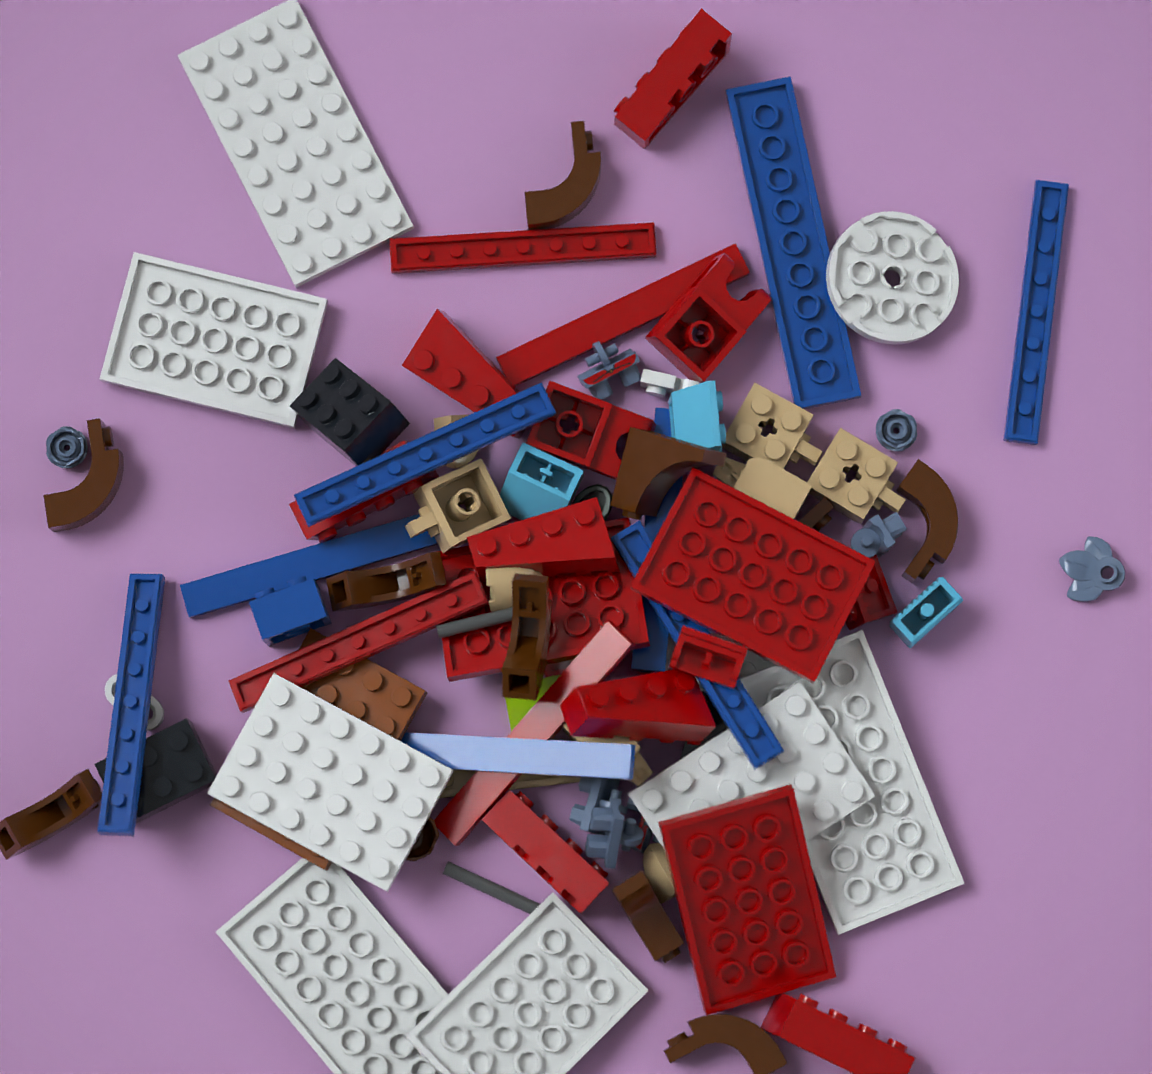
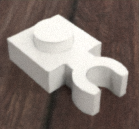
(660, 383)

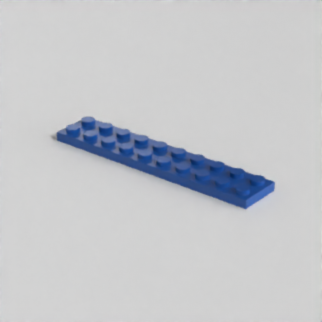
(792, 242)

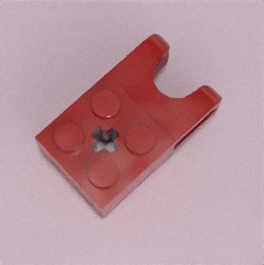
(714, 314)
(597, 432)

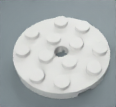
(865, 298)

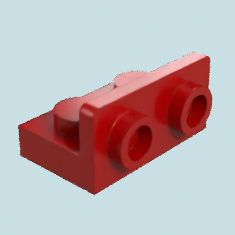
(873, 601)

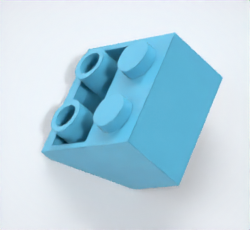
(696, 415)
(538, 483)

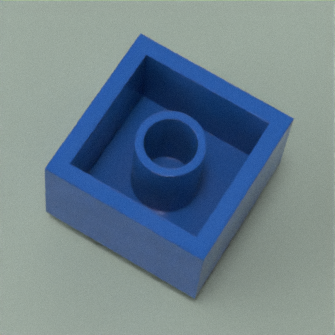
(289, 610)

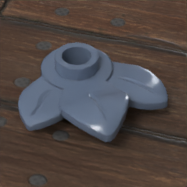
(1087, 570)

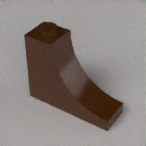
(652, 466)
(648, 917)

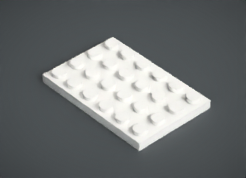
(213, 339)
(718, 771)
(330, 782)
(530, 1001)

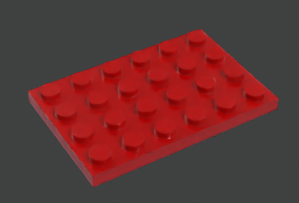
(752, 575)
(578, 612)
(747, 899)

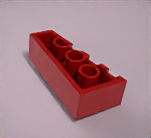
(673, 79)
(457, 366)
(327, 528)
(549, 543)
(639, 707)
(546, 851)
(833, 1039)

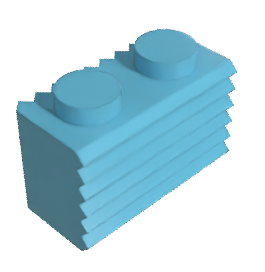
(925, 611)

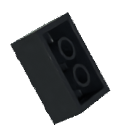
(349, 414)
(171, 770)

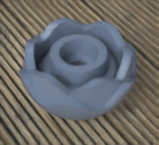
(896, 419)
(59, 439)

